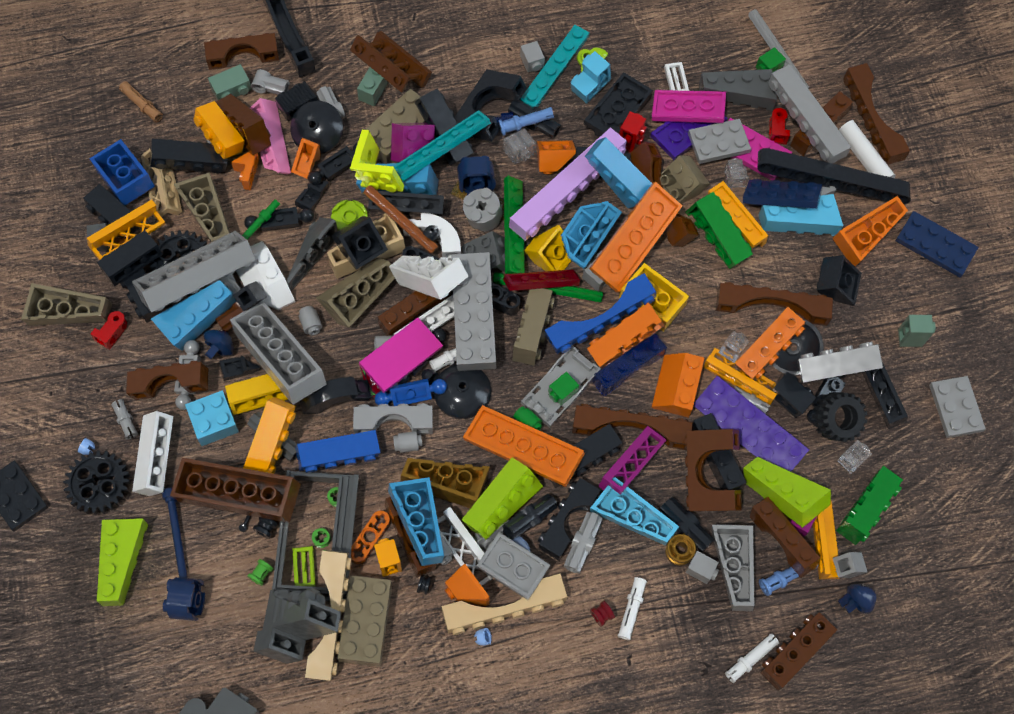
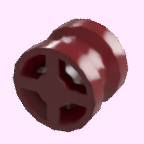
(602, 613)

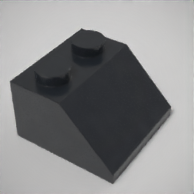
(360, 242)
(839, 279)

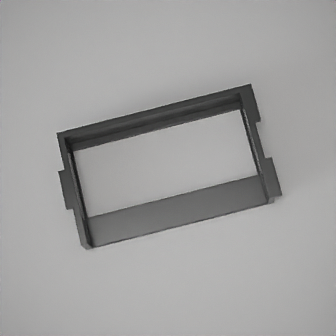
(342, 527)

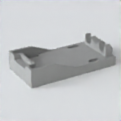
(578, 368)

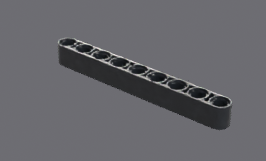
(830, 174)

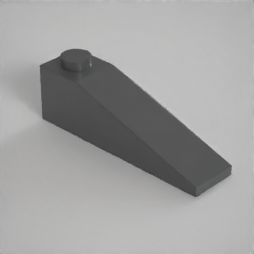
(315, 245)

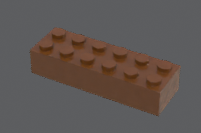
(235, 490)

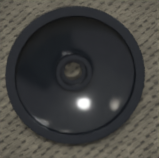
(328, 125)
(808, 342)
(463, 402)

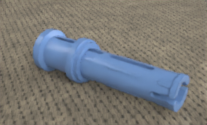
(517, 123)
(777, 580)

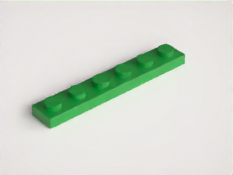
(513, 242)

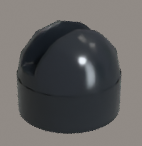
(430, 233)
(429, 374)

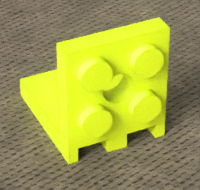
(375, 175)

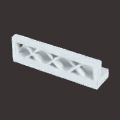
(466, 538)

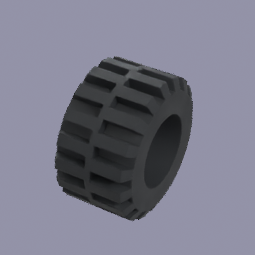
(853, 416)

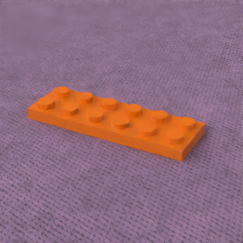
(635, 237)
(529, 446)

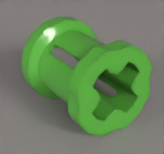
(260, 572)

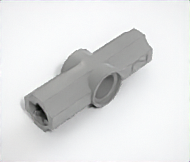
(583, 542)

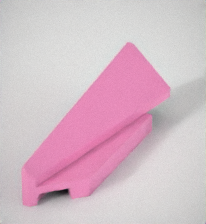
(274, 156)

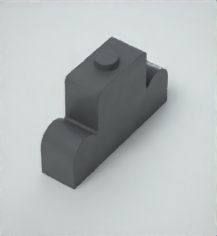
(224, 703)

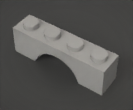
(417, 417)

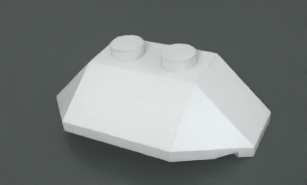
(268, 276)

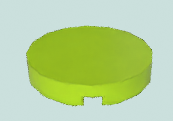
(347, 212)

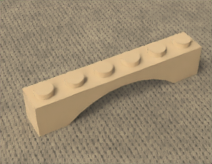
(333, 570)
(462, 615)

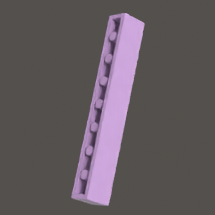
(559, 191)

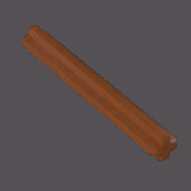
(400, 219)

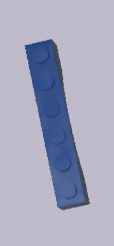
(567, 333)

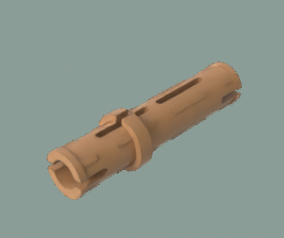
(145, 105)

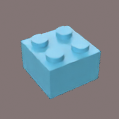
(211, 418)

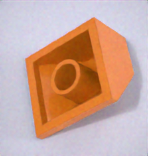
(554, 155)
(466, 588)

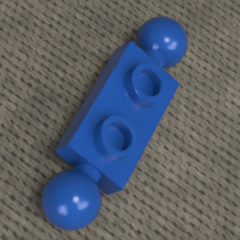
(411, 392)

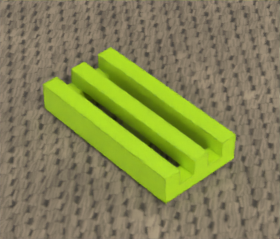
(303, 550)

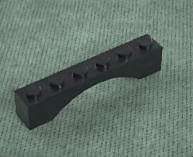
(290, 37)

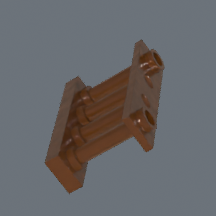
(391, 61)

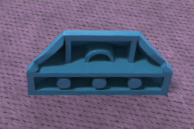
(588, 231)

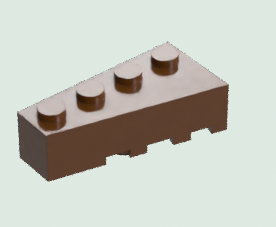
(247, 123)

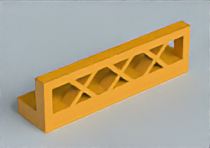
(740, 216)
(123, 224)
(738, 378)
(825, 543)

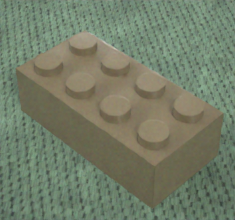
(401, 111)
(365, 621)

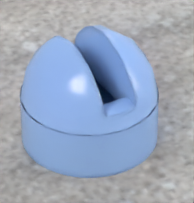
(85, 446)
(483, 637)

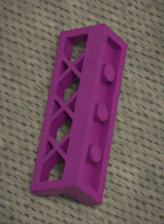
(630, 456)

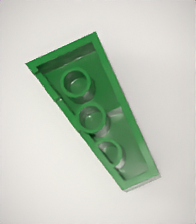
(720, 230)
(870, 505)

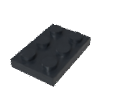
(18, 497)

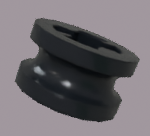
(424, 584)

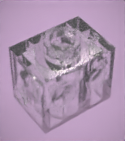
(519, 146)

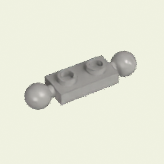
(191, 348)

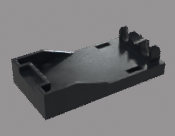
(617, 104)

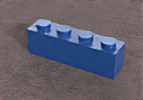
(337, 450)

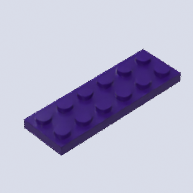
(756, 430)

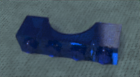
(641, 355)

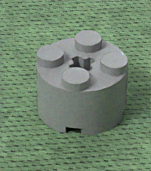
(483, 200)

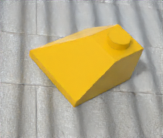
(548, 250)

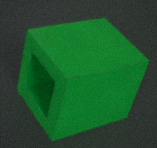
(771, 60)
(563, 389)

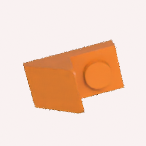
(305, 158)
(247, 165)

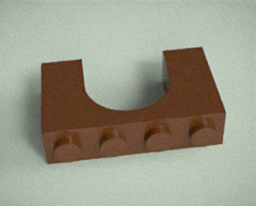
(699, 447)

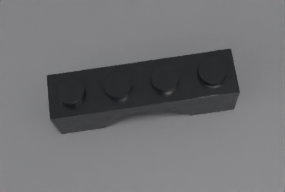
(581, 498)

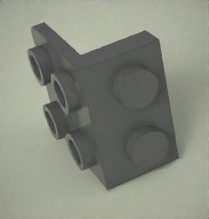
(490, 243)

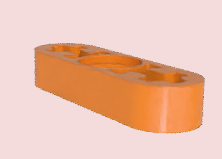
(382, 527)

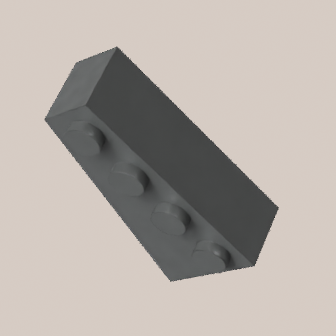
(742, 87)

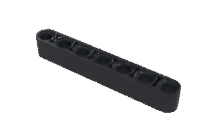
(499, 303)

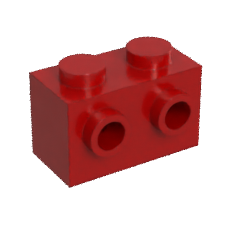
(633, 130)

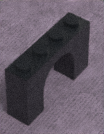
(489, 87)

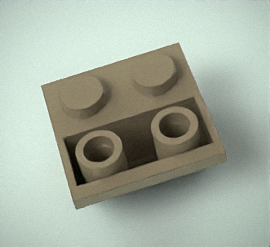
(683, 179)

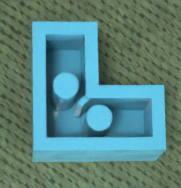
(593, 78)

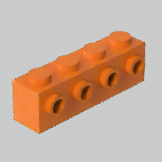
(770, 343)

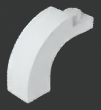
(447, 235)

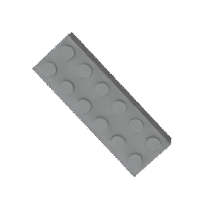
(194, 271)
(474, 314)
(278, 352)

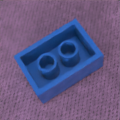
(122, 172)

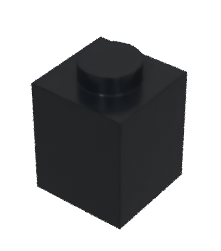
(250, 295)

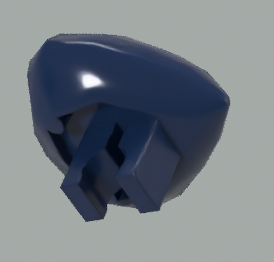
(219, 342)
(859, 597)

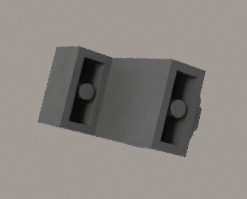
(291, 621)

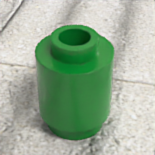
(528, 417)

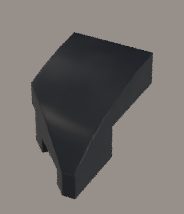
(311, 196)
(237, 368)

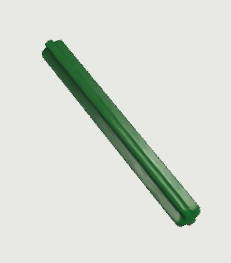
(569, 291)

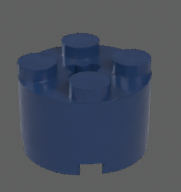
(475, 174)
(184, 598)

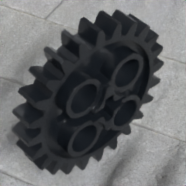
(172, 246)
(94, 465)

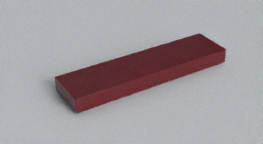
(543, 279)

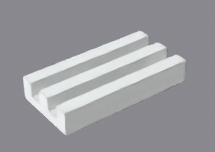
(682, 74)

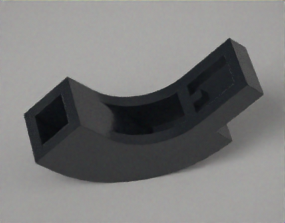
(334, 392)

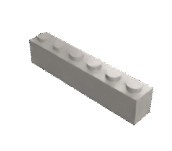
(809, 114)

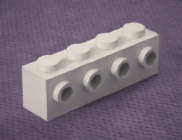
(152, 453)

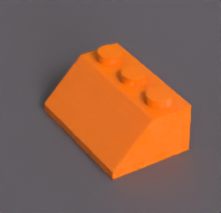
(678, 383)

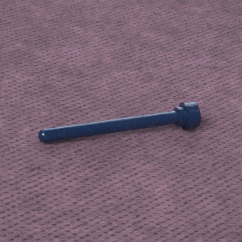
(175, 532)

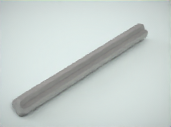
(770, 39)

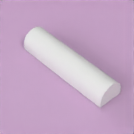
(864, 150)
(438, 315)

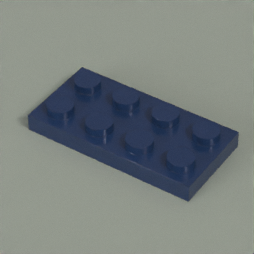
(782, 193)
(937, 244)

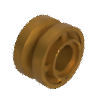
(683, 541)

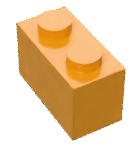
(388, 557)

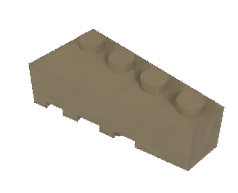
(356, 292)

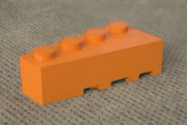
(862, 235)
(625, 335)

